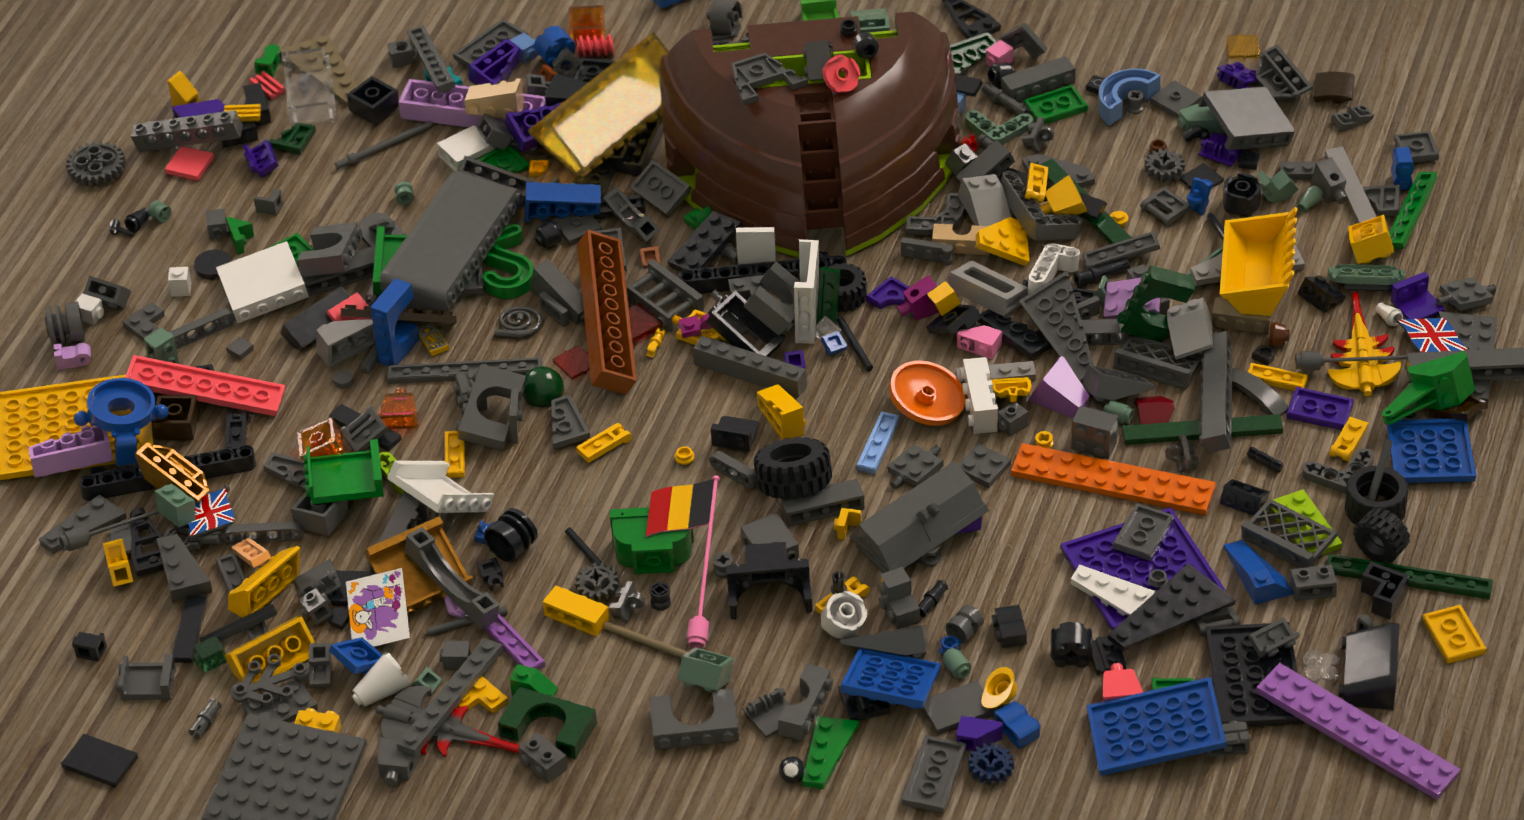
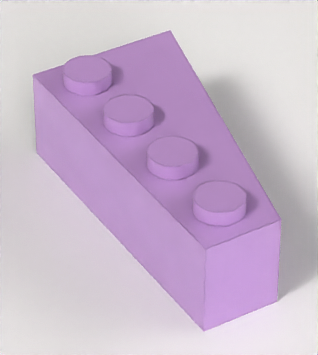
(71, 451)

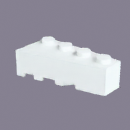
(980, 395)

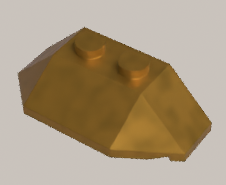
(166, 466)

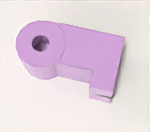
(72, 356)

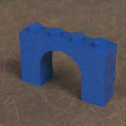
(391, 340)

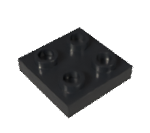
(863, 708)

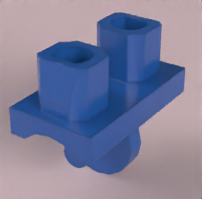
(1199, 195)

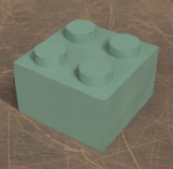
(705, 669)

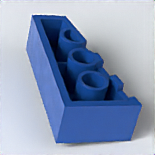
(560, 200)

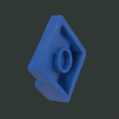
(356, 655)

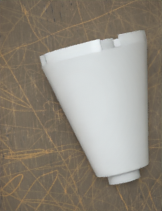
(380, 682)

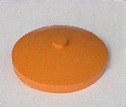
(927, 393)

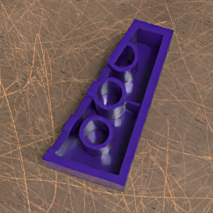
(520, 122)

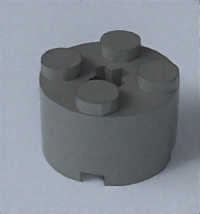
(725, 17)

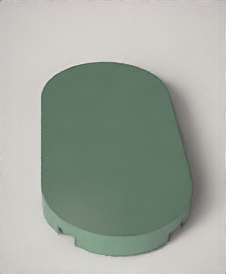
(1365, 274)

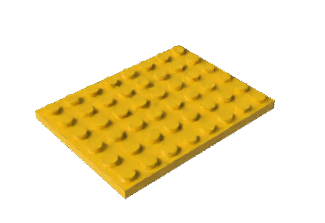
(45, 414)

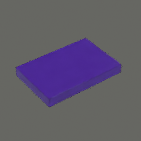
(1319, 408)

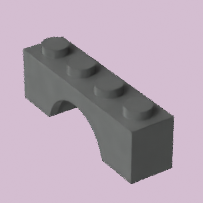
(797, 719)

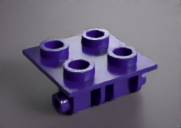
(1236, 75)
(1215, 150)

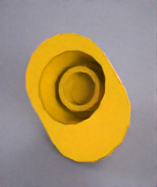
(999, 688)

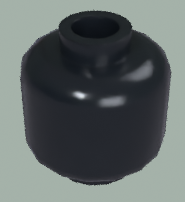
(865, 45)
(997, 71)
(548, 234)

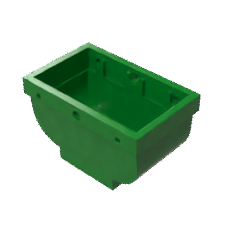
(647, 554)

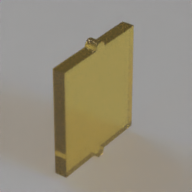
(1243, 46)

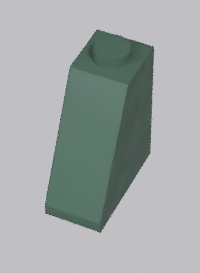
(1198, 116)

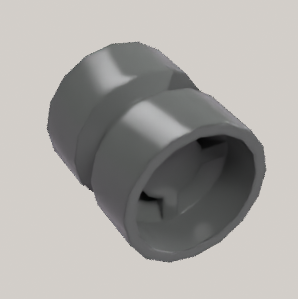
(965, 623)

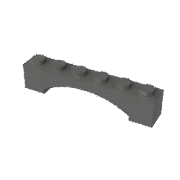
(477, 605)

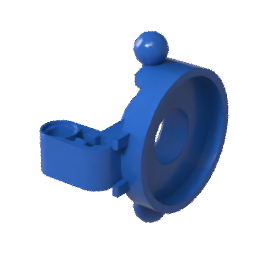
(120, 395)

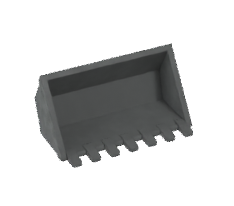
(921, 519)

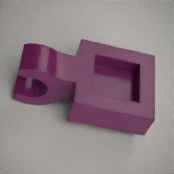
(692, 325)

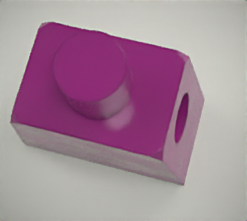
(917, 300)

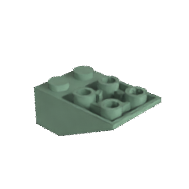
(872, 20)

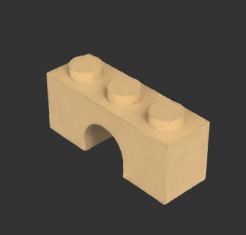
(961, 243)

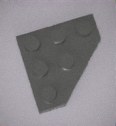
(1078, 173)

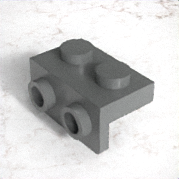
(1272, 638)

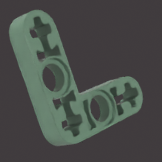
(976, 120)

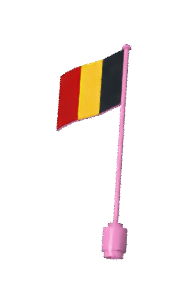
(684, 509)

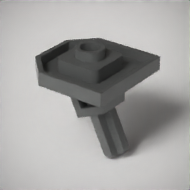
(369, 227)

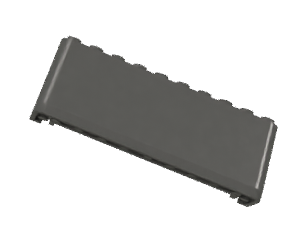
(451, 239)

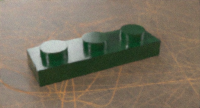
(828, 294)

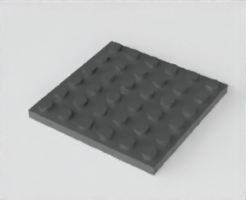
(284, 773)

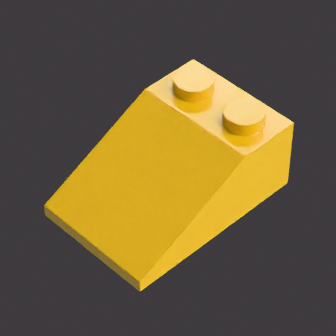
(1370, 240)

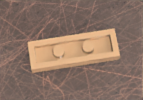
(251, 552)

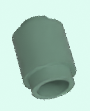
(1124, 412)
(956, 663)

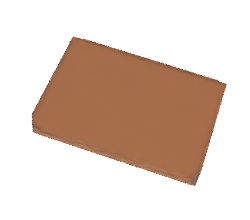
(648, 254)

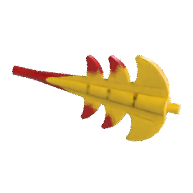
(1363, 374)

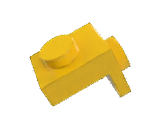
(847, 518)

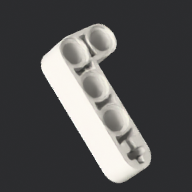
(1053, 258)

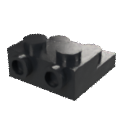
(958, 318)

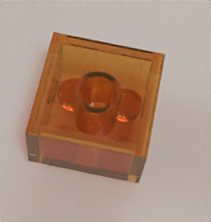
(586, 21)

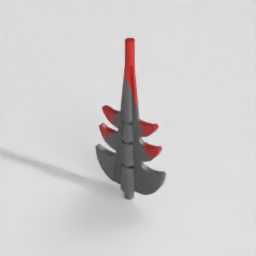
(408, 707)

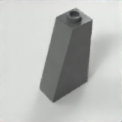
(553, 282)

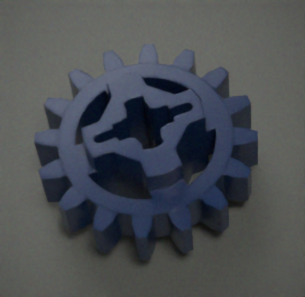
(981, 765)

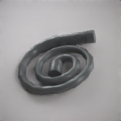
(518, 331)

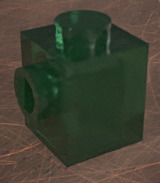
(209, 654)

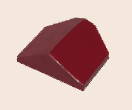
(1154, 409)

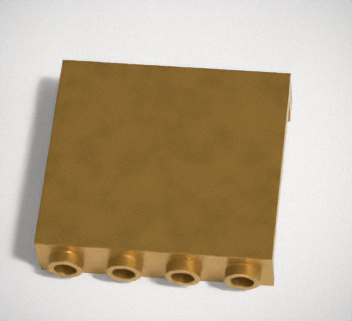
(418, 586)

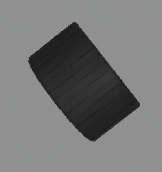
(1391, 486)

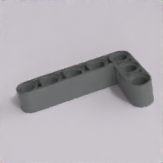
(1032, 218)

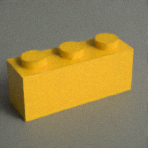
(575, 610)

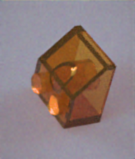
(322, 439)

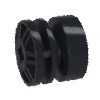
(510, 535)

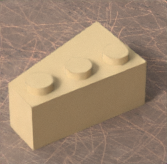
(495, 99)

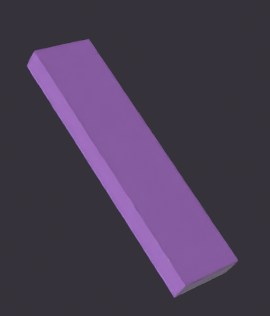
(514, 644)

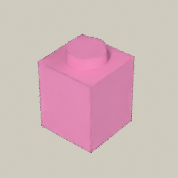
(999, 53)

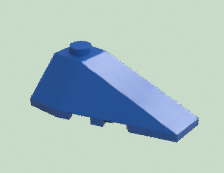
(1257, 575)

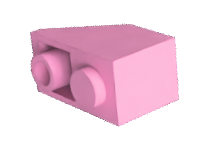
(980, 340)

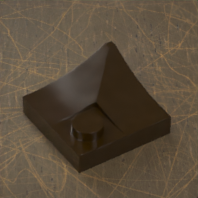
(1464, 411)

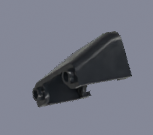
(1371, 667)

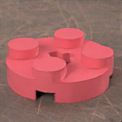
(831, 76)

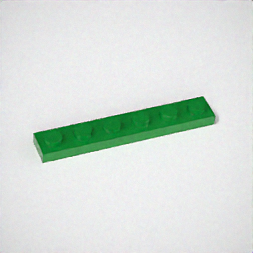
(1412, 208)

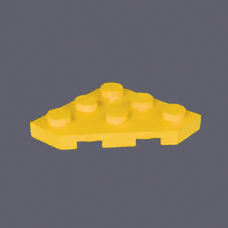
(1005, 240)

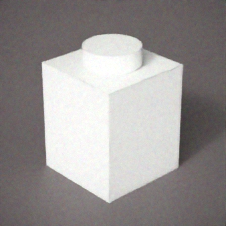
(179, 281)
(90, 308)

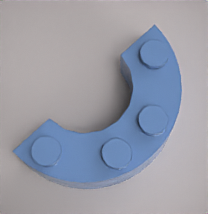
(1116, 88)

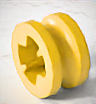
(1044, 436)

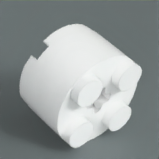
(843, 615)

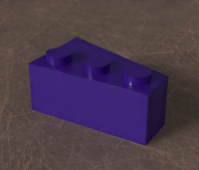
(495, 64)

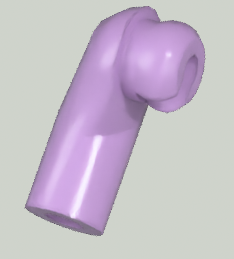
(453, 609)

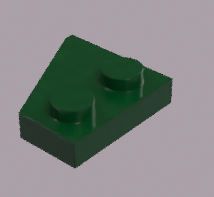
(294, 139)

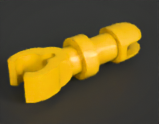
(655, 342)

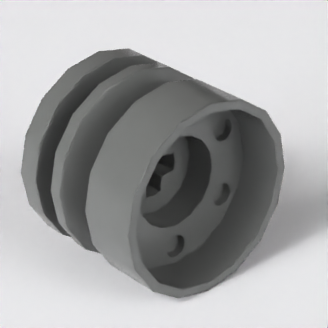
(65, 323)

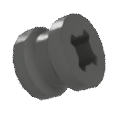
(720, 562)

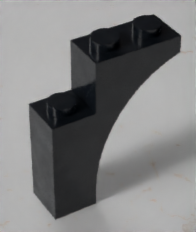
(253, 95)

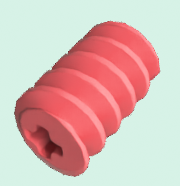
(595, 45)

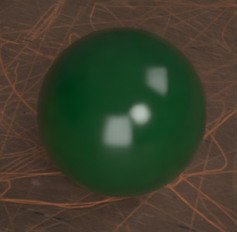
(542, 386)

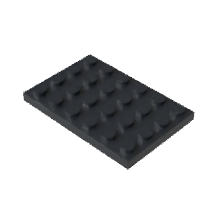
(1239, 671)

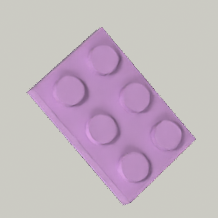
(1117, 295)

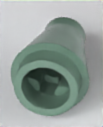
(1310, 198)

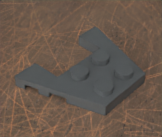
(760, 71)

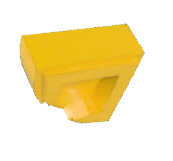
(538, 167)

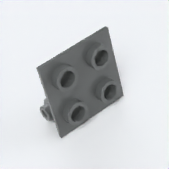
(321, 577)
(767, 710)

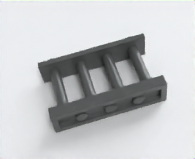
(669, 282)

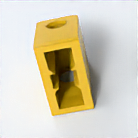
(1063, 199)

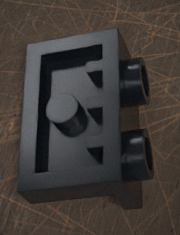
(1243, 496)

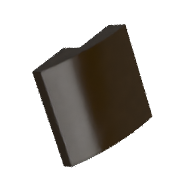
(1334, 86)

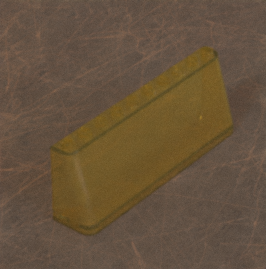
(605, 109)

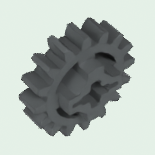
(1164, 165)
(607, 582)

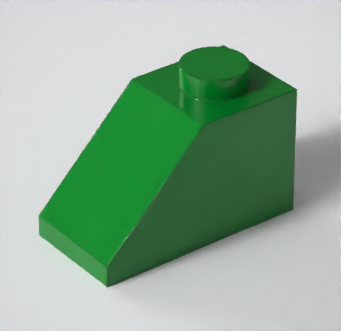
(531, 679)

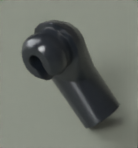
(1196, 131)

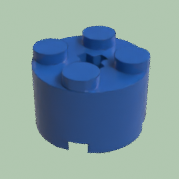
(552, 43)

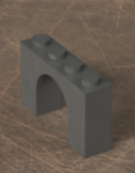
(332, 249)
(773, 313)
(487, 382)
(671, 733)

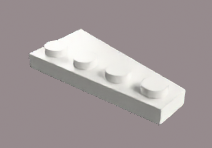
(1111, 590)

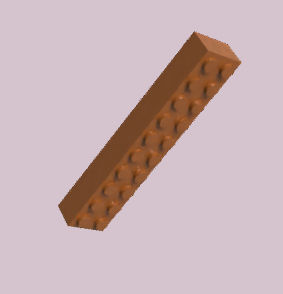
(606, 312)

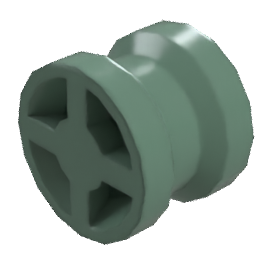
(404, 193)
(159, 211)

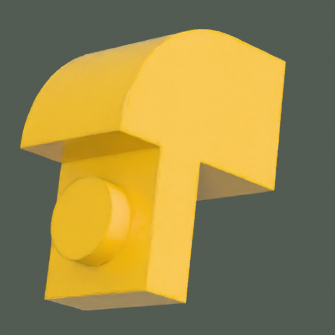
(117, 562)

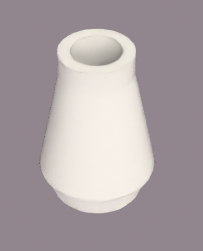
(1389, 314)

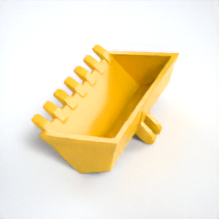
(1258, 261)

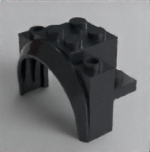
(768, 564)

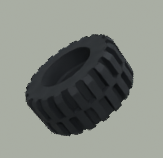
(792, 468)

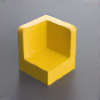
(944, 298)

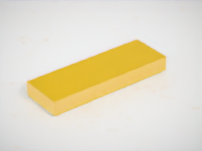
(1278, 377)
(454, 455)

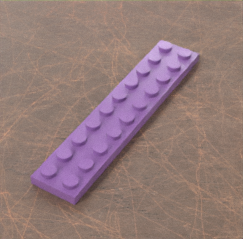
(1358, 731)

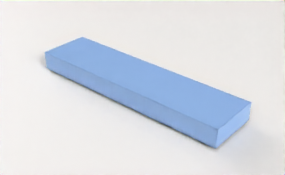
(878, 442)

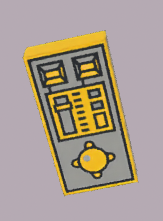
(432, 339)

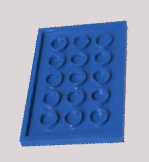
(1156, 726)

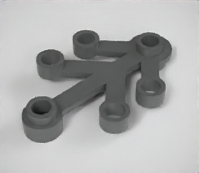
(267, 682)

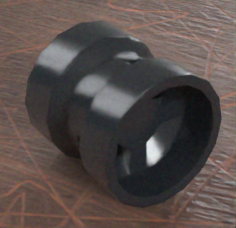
(660, 596)

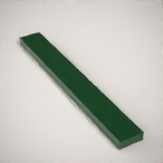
(1106, 224)
(1171, 430)
(1418, 577)

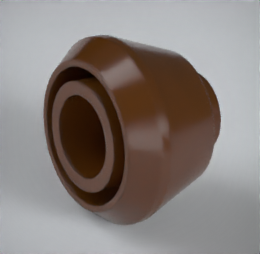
(1278, 334)

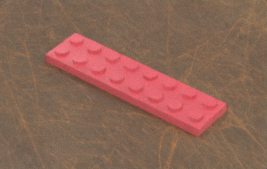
(207, 385)

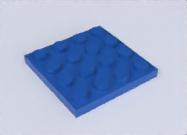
(1432, 450)
(890, 678)

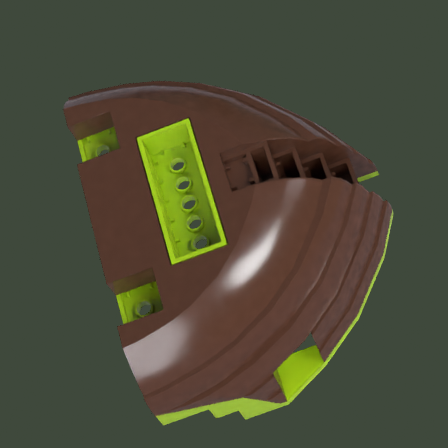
(809, 152)

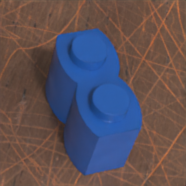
(1402, 167)
(1018, 724)

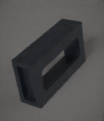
(735, 304)

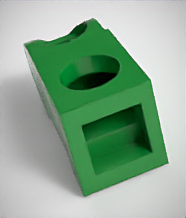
(269, 61)

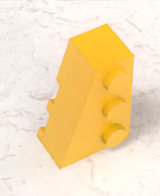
(782, 412)

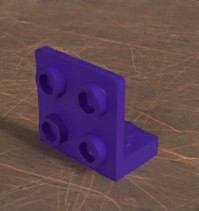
(1414, 298)

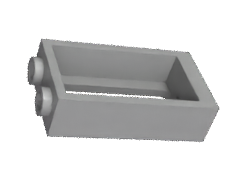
(987, 287)

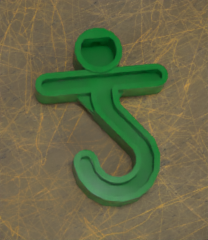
(509, 262)

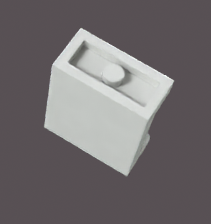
(465, 143)

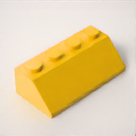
(265, 583)
(287, 640)

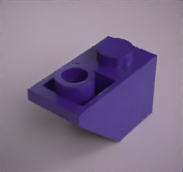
(978, 731)

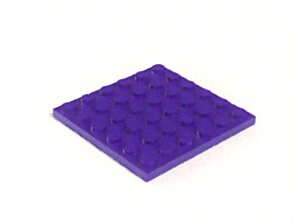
(1171, 556)

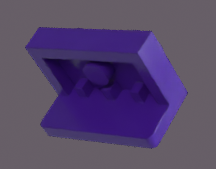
(261, 158)

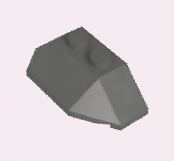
(1281, 75)

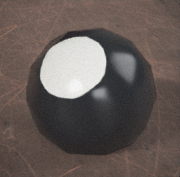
(792, 769)

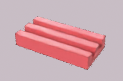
(270, 84)

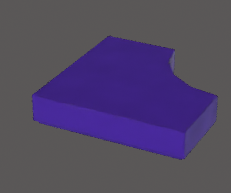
(887, 293)

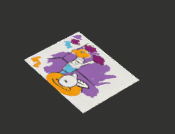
(378, 608)

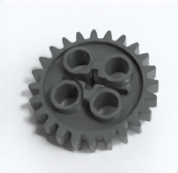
(95, 163)

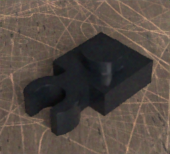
(491, 572)

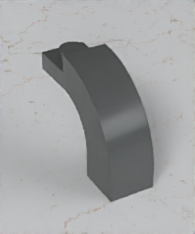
(631, 218)

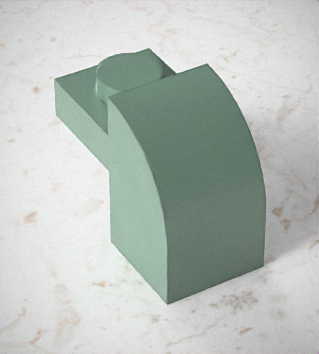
(1278, 187)

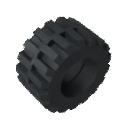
(851, 286)
(1381, 535)

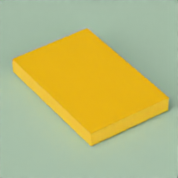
(1454, 634)

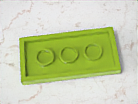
(1301, 503)

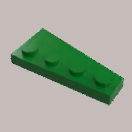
(826, 748)

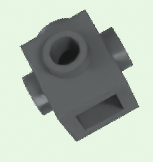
(316, 606)

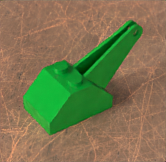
(1434, 386)

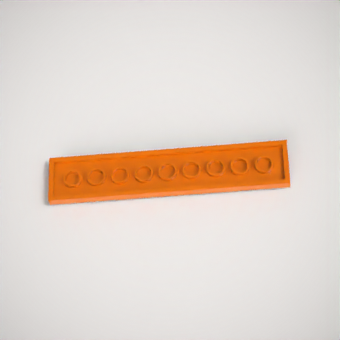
(1113, 479)

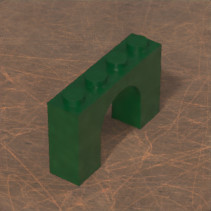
(1154, 284)
(531, 705)

